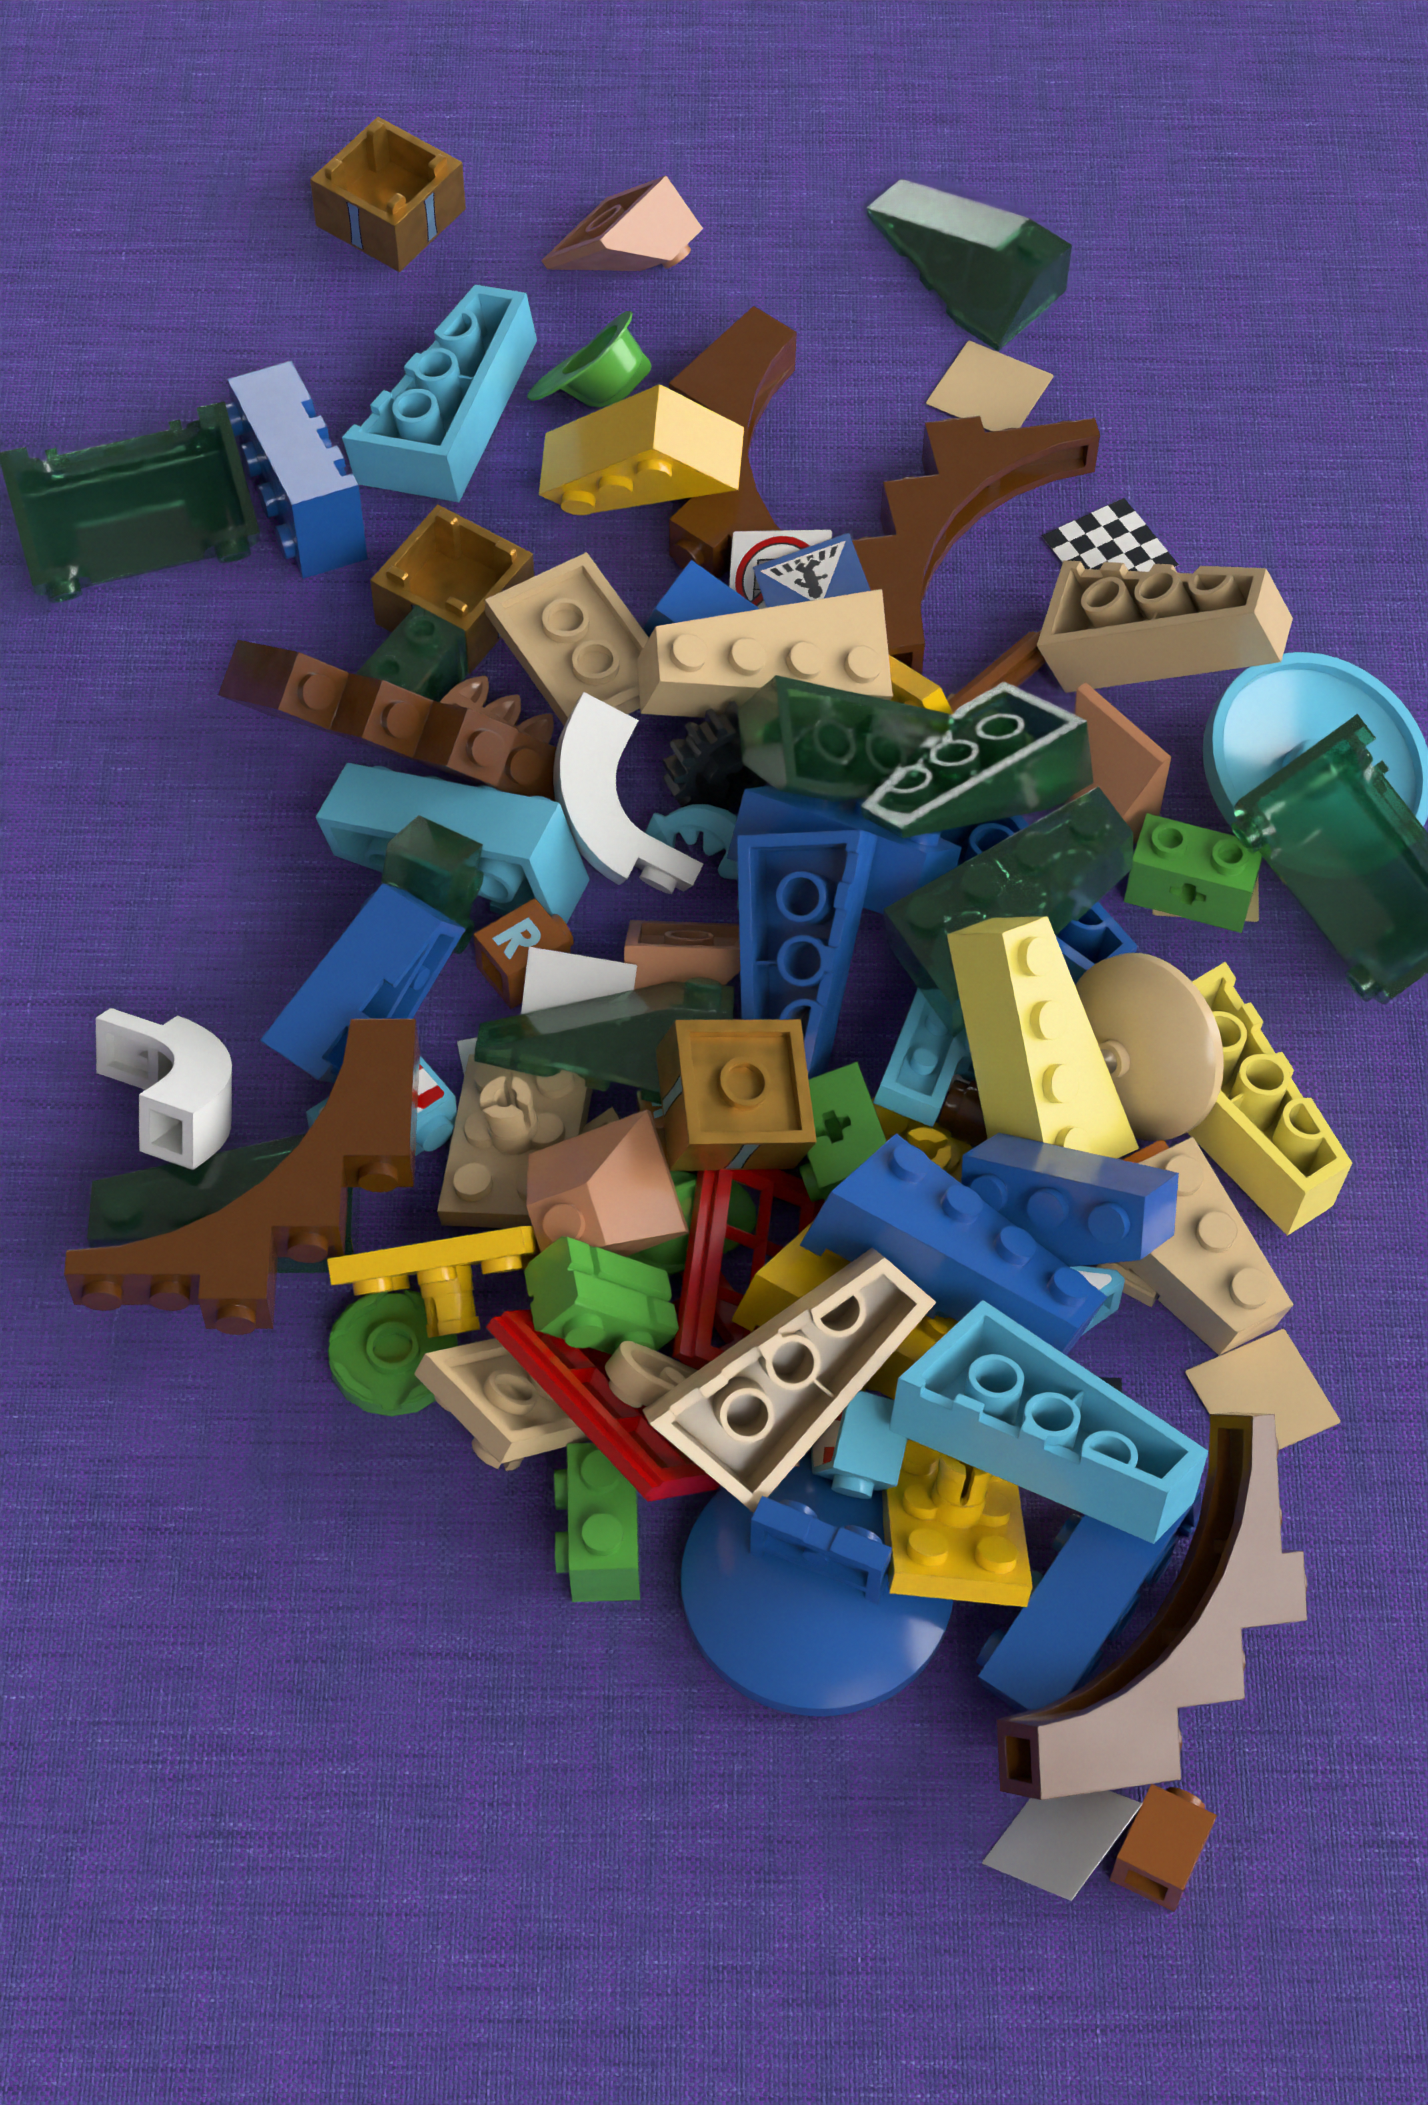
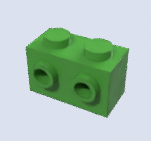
(602, 1527)

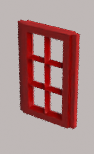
(706, 1245)
(582, 1390)

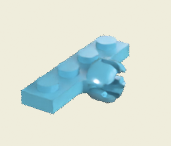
(923, 1065)

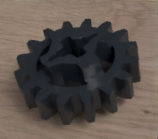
(710, 763)

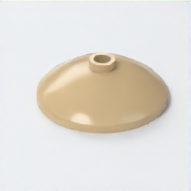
(1154, 1042)

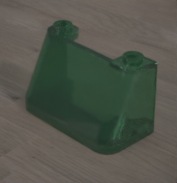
(131, 505)
(1347, 857)

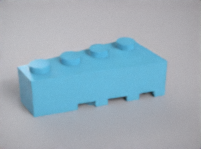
(1046, 1425)

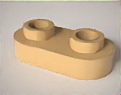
(642, 1374)

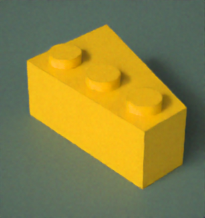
(641, 454)

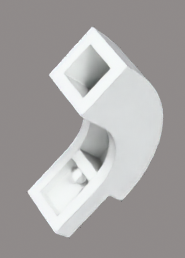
(588, 796)
(185, 1082)

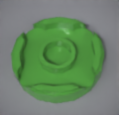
(379, 1348)

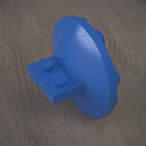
(800, 1600)

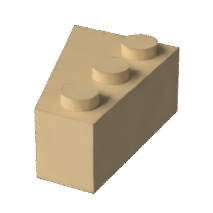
(1212, 1265)

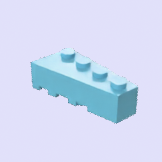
(445, 408)
(523, 838)

